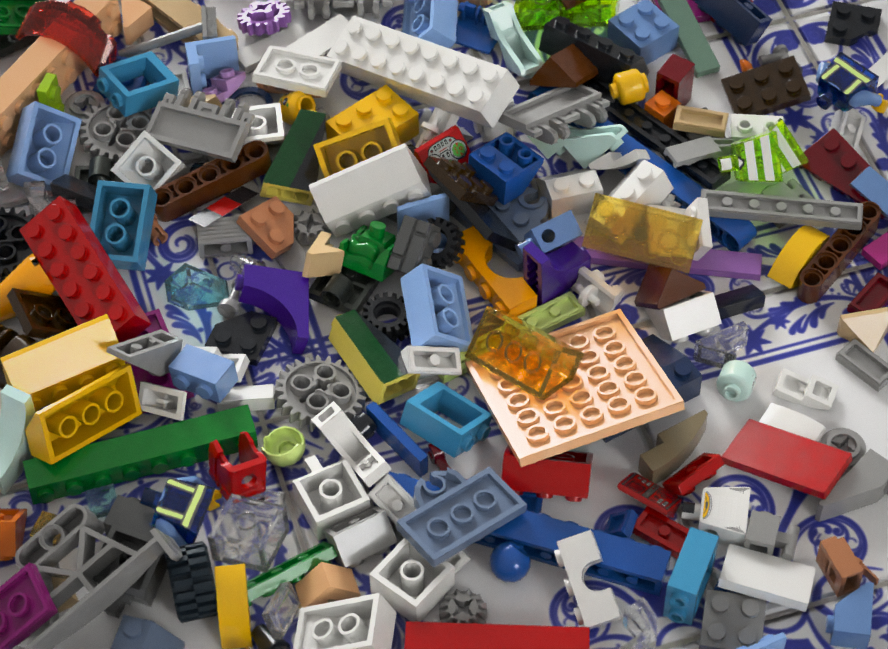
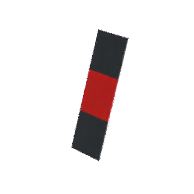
(223, 206)

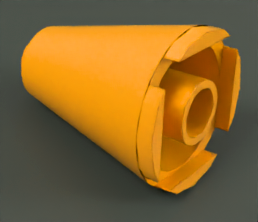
(24, 277)

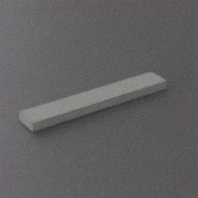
(784, 209)

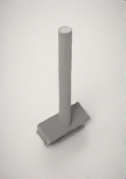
(207, 27)

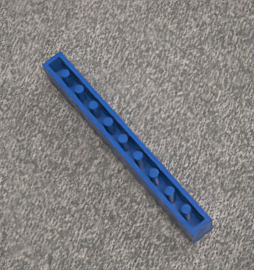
(623, 558)

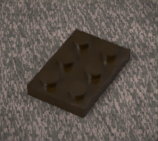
(766, 88)
(461, 181)
(40, 313)

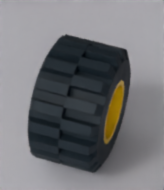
(193, 583)

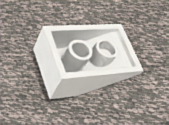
(347, 624)

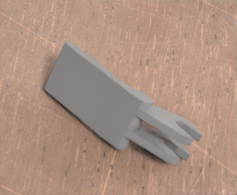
(698, 149)

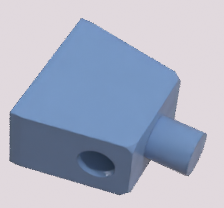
(555, 232)

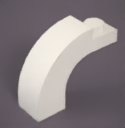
(351, 445)

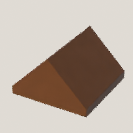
(565, 69)
(664, 287)

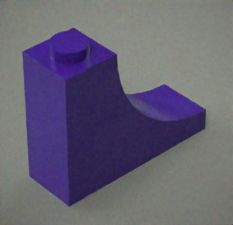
(553, 272)
(281, 295)

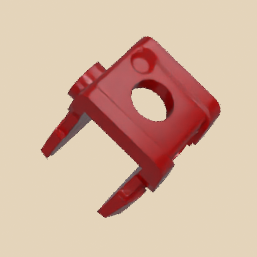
(230, 477)

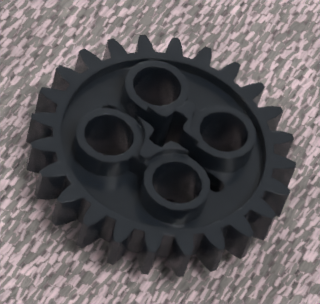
(12, 243)

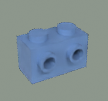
(203, 373)

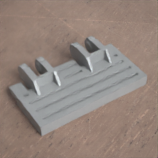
(323, 6)
(548, 113)
(199, 127)

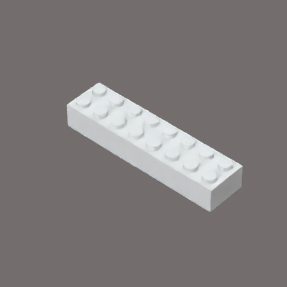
(424, 71)

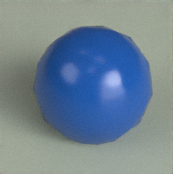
(510, 562)

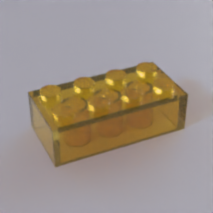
(642, 233)

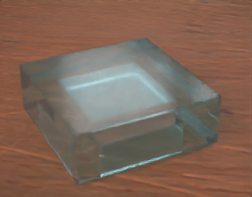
(101, 499)

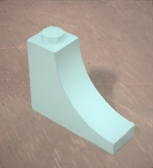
(16, 414)

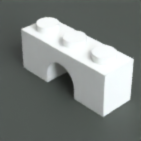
(577, 555)

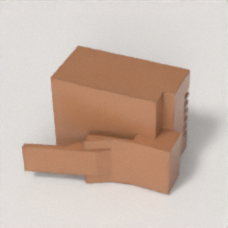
(841, 566)

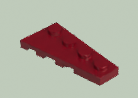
(836, 164)

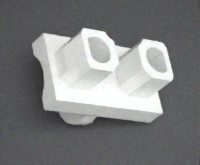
(438, 123)
(595, 291)

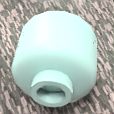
(736, 378)

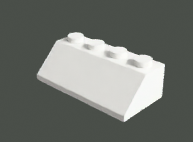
(370, 190)

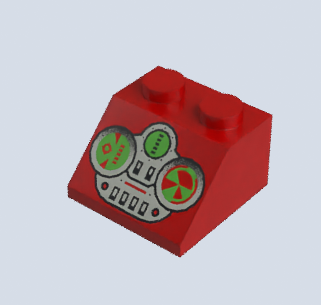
(448, 144)

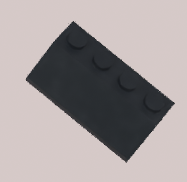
(601, 51)

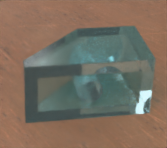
(195, 288)

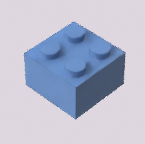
(644, 31)

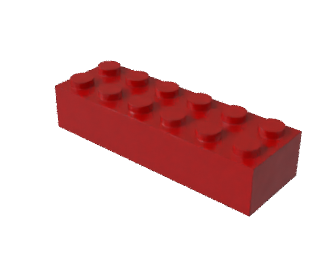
(82, 269)

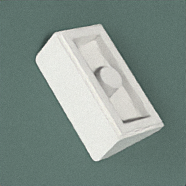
(849, 125)
(432, 360)
(256, 396)

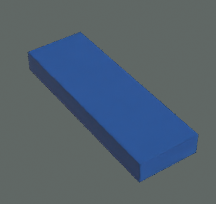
(398, 439)

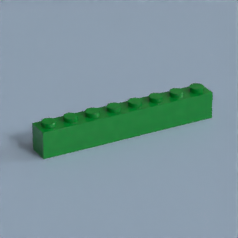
(138, 454)

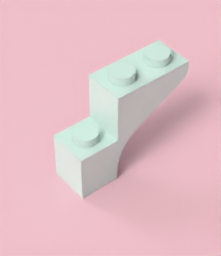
(515, 46)
(585, 143)

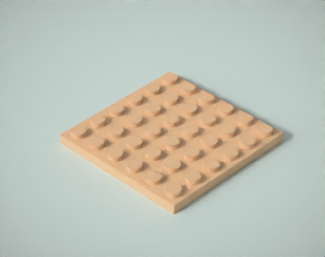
(610, 393)

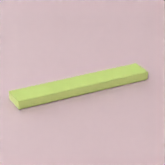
(544, 317)

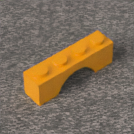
(503, 293)

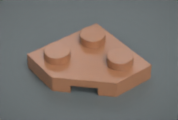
(269, 226)

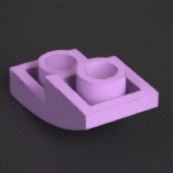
(225, 83)

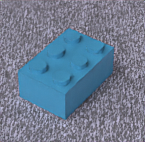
(124, 221)

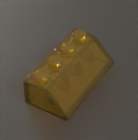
(523, 353)

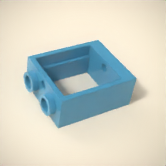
(143, 98)
(421, 419)
(690, 576)

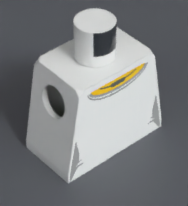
(721, 513)

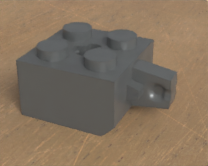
(147, 585)

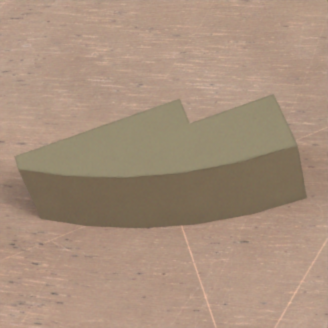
(672, 448)

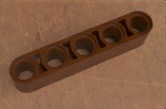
(211, 181)
(836, 256)

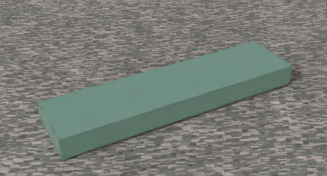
(691, 37)

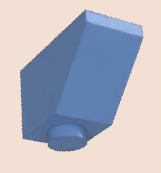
(852, 619)

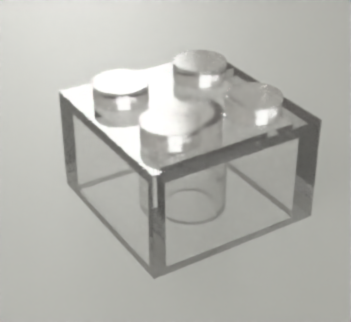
(248, 532)

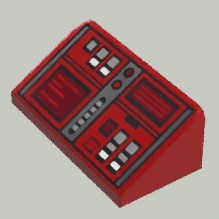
(650, 494)

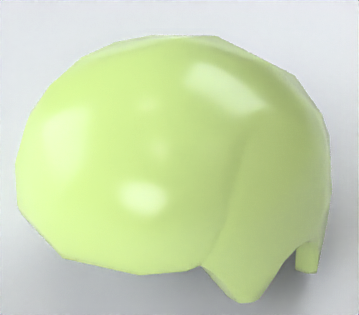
(284, 446)

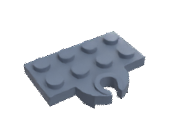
(518, 218)
(458, 512)

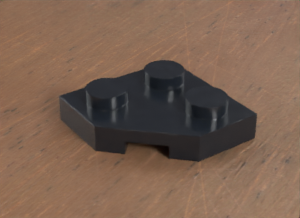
(851, 22)
(244, 335)

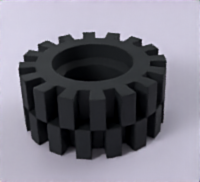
(453, 244)
(388, 305)

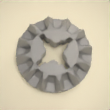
(79, 100)
(300, 230)
(839, 436)
(476, 609)

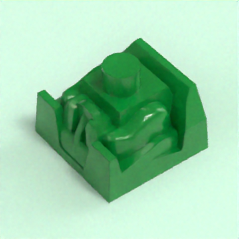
(369, 251)

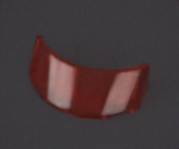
(72, 27)

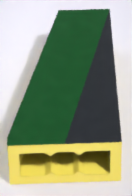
(296, 161)
(371, 357)

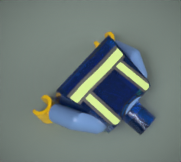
(847, 85)
(181, 507)

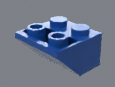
(506, 166)

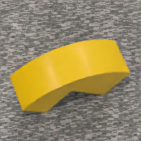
(796, 255)
(233, 606)

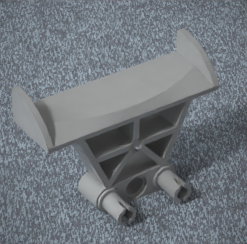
(82, 528)

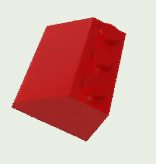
(558, 475)

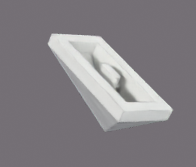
(162, 400)

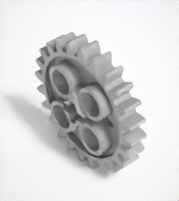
(110, 133)
(314, 385)

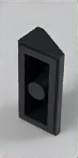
(74, 188)
(739, 301)

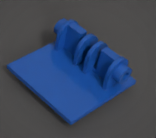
(473, 29)

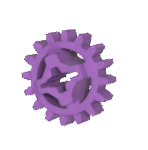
(264, 18)

